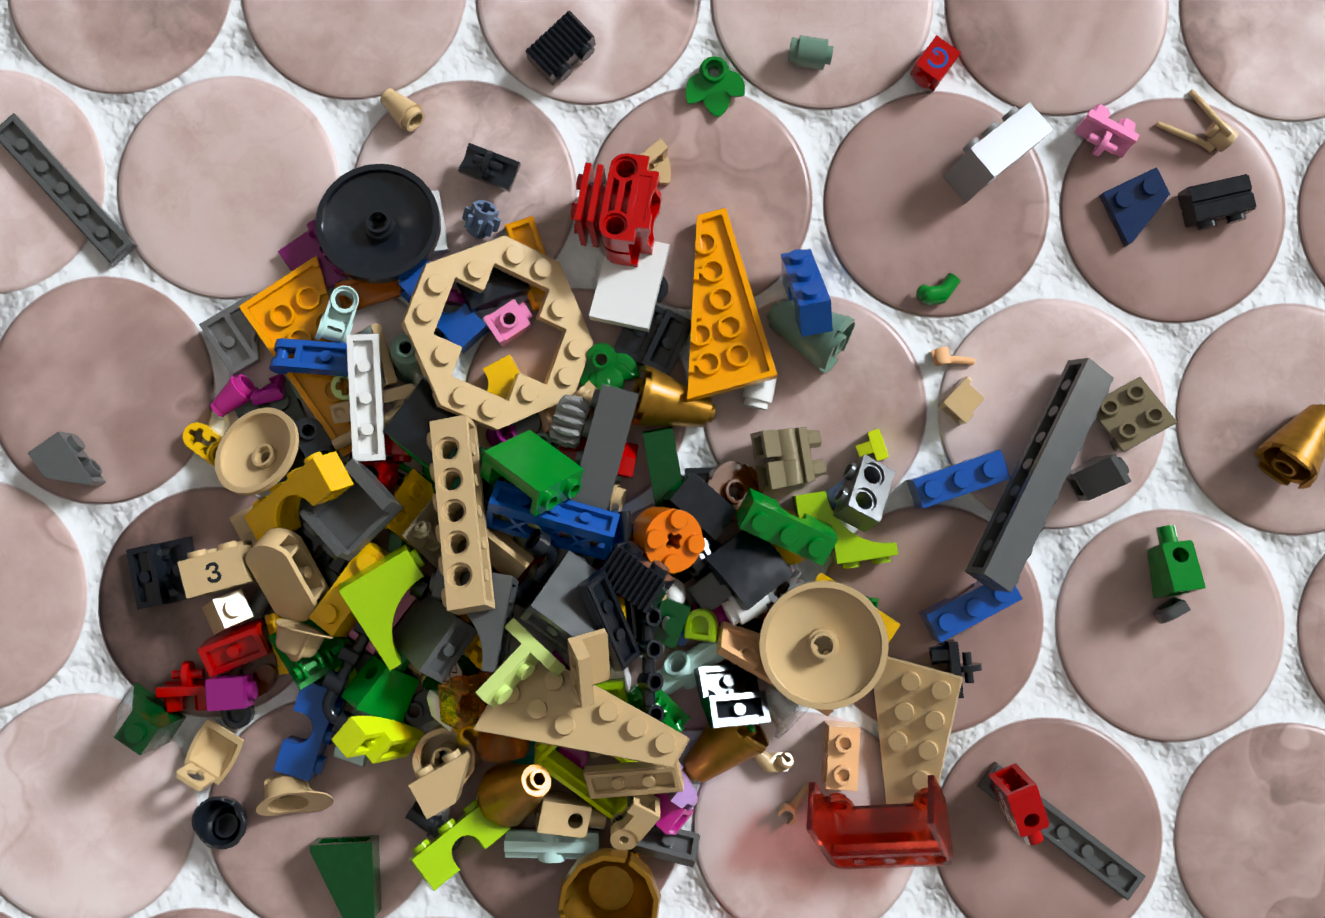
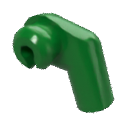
(938, 294)

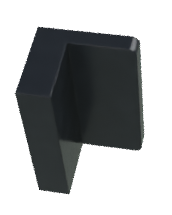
(703, 504)

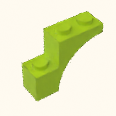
(849, 548)

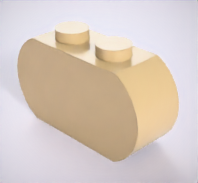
(287, 574)

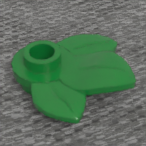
(717, 90)
(612, 372)

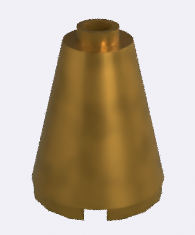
(664, 402)
(1296, 449)
(722, 750)
(512, 792)

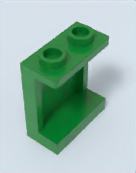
(534, 469)

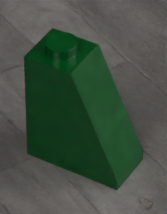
(144, 722)
(351, 873)

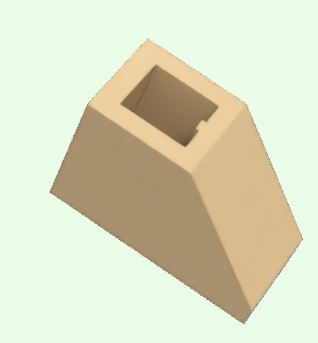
(442, 785)

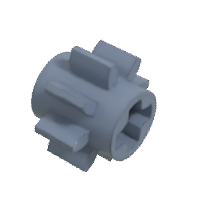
(481, 219)

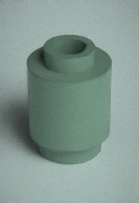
(810, 52)

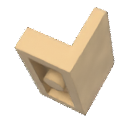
(506, 554)
(588, 663)

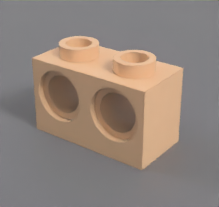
(840, 755)

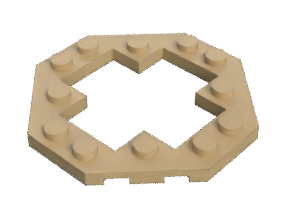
(439, 356)

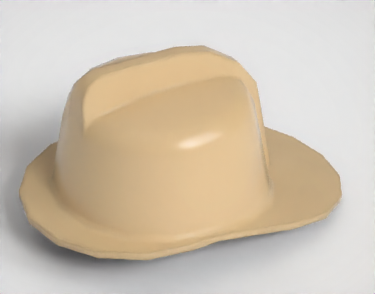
(298, 639)
(291, 795)

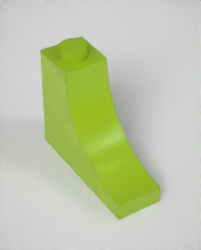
(376, 594)

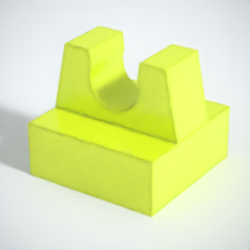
(875, 445)

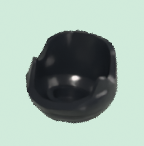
(220, 822)

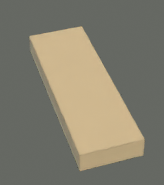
(632, 779)

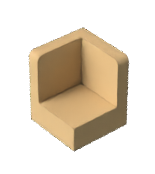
(961, 401)

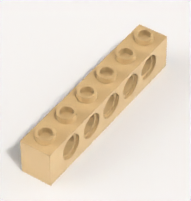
(478, 591)

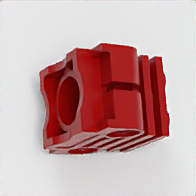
(618, 208)

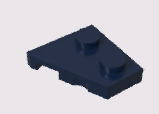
(1135, 203)

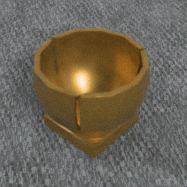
(609, 886)

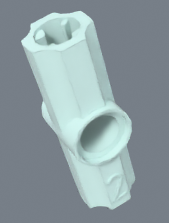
(680, 665)
(548, 847)

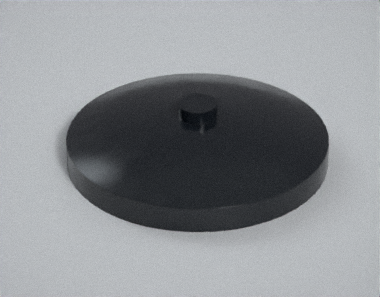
(378, 223)

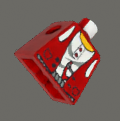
(1020, 803)

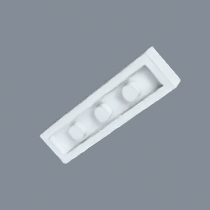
(366, 397)

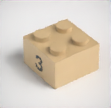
(215, 570)

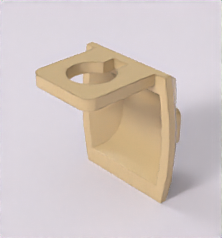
(210, 755)

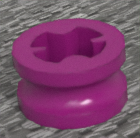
(500, 435)

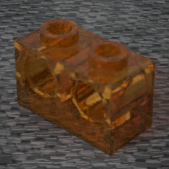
(470, 708)

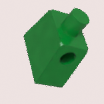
(1173, 565)
(382, 691)

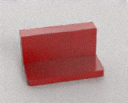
(234, 647)

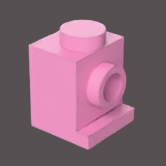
(507, 333)

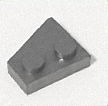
(233, 338)

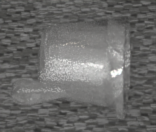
(782, 711)

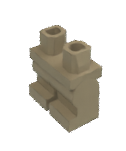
(791, 454)

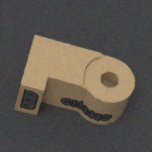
(634, 821)

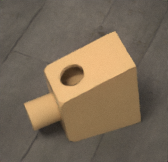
(555, 813)

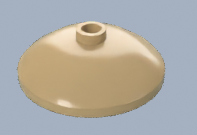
(256, 451)

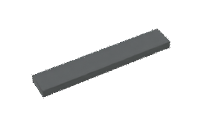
(65, 190)
(1082, 846)

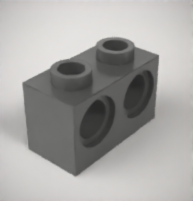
(863, 493)

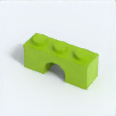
(434, 857)

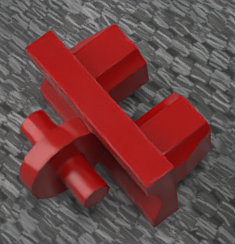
(177, 690)

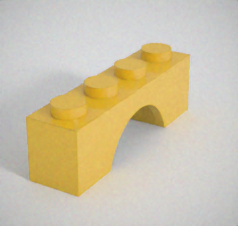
(318, 482)

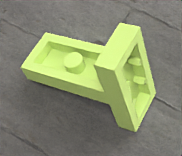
(517, 666)

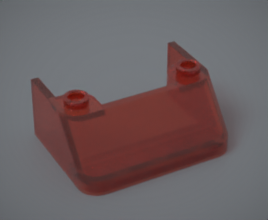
(881, 834)

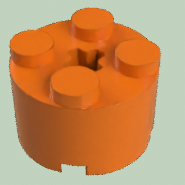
(669, 537)

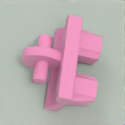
(1106, 133)

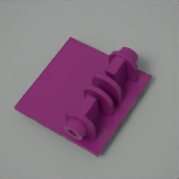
(304, 249)

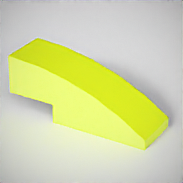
(376, 738)

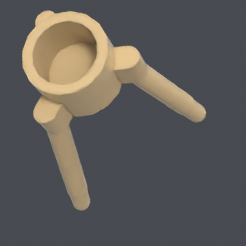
(1219, 133)

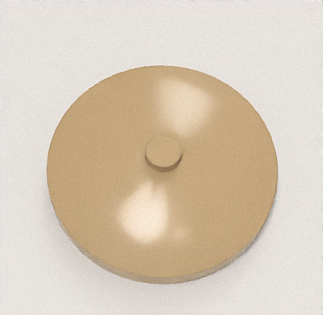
(823, 645)

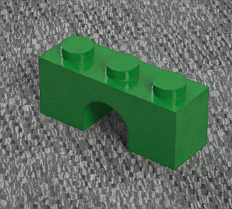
(802, 536)

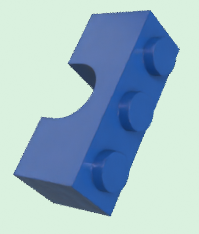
(807, 290)
(459, 327)
(958, 479)
(965, 610)
(302, 756)

